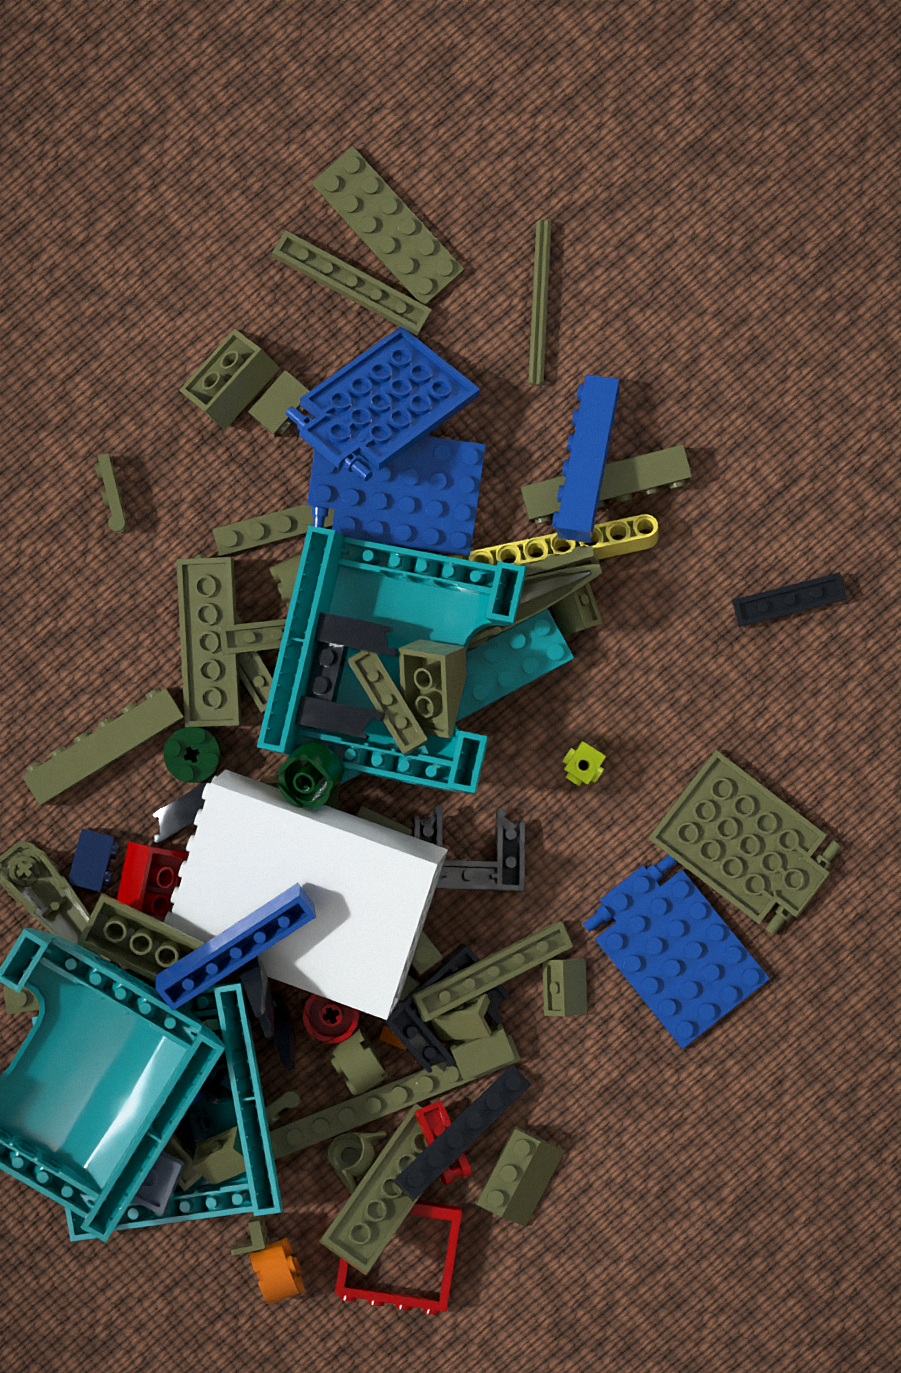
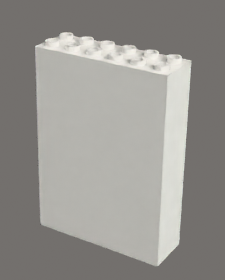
(362, 877)

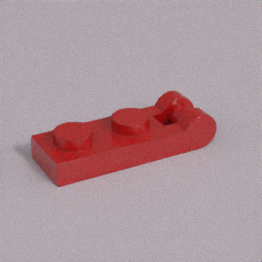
(433, 1121)

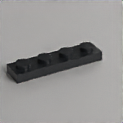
(789, 599)

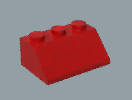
(150, 878)

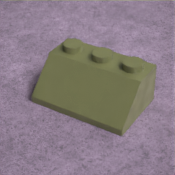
(230, 379)
(519, 1176)

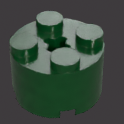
(177, 749)
(310, 775)

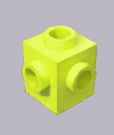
(593, 759)

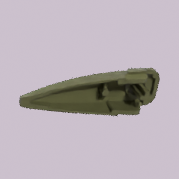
(541, 593)
(43, 892)

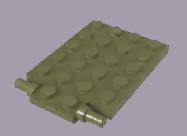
(745, 843)

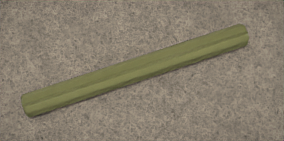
(539, 302)

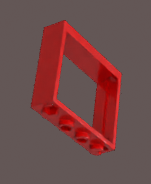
(403, 1301)

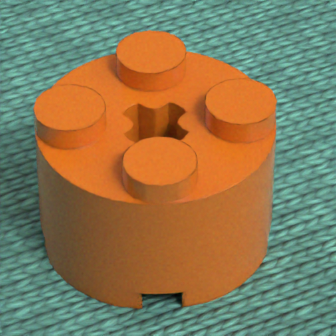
(277, 1271)

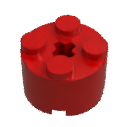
(324, 1028)

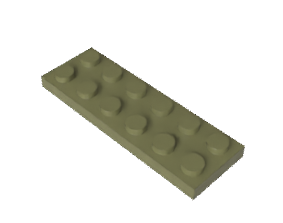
(387, 226)
(208, 677)
(377, 1203)

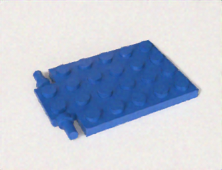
(381, 403)
(413, 502)
(675, 950)

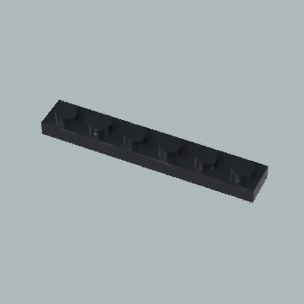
(462, 1133)

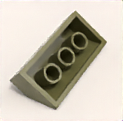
(135, 938)

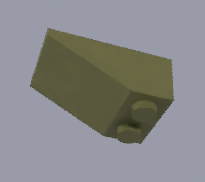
(433, 684)

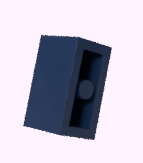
(93, 860)

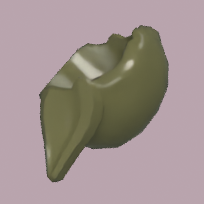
(352, 1155)

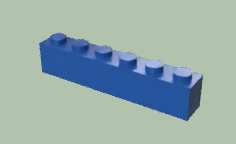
(587, 459)
(235, 946)

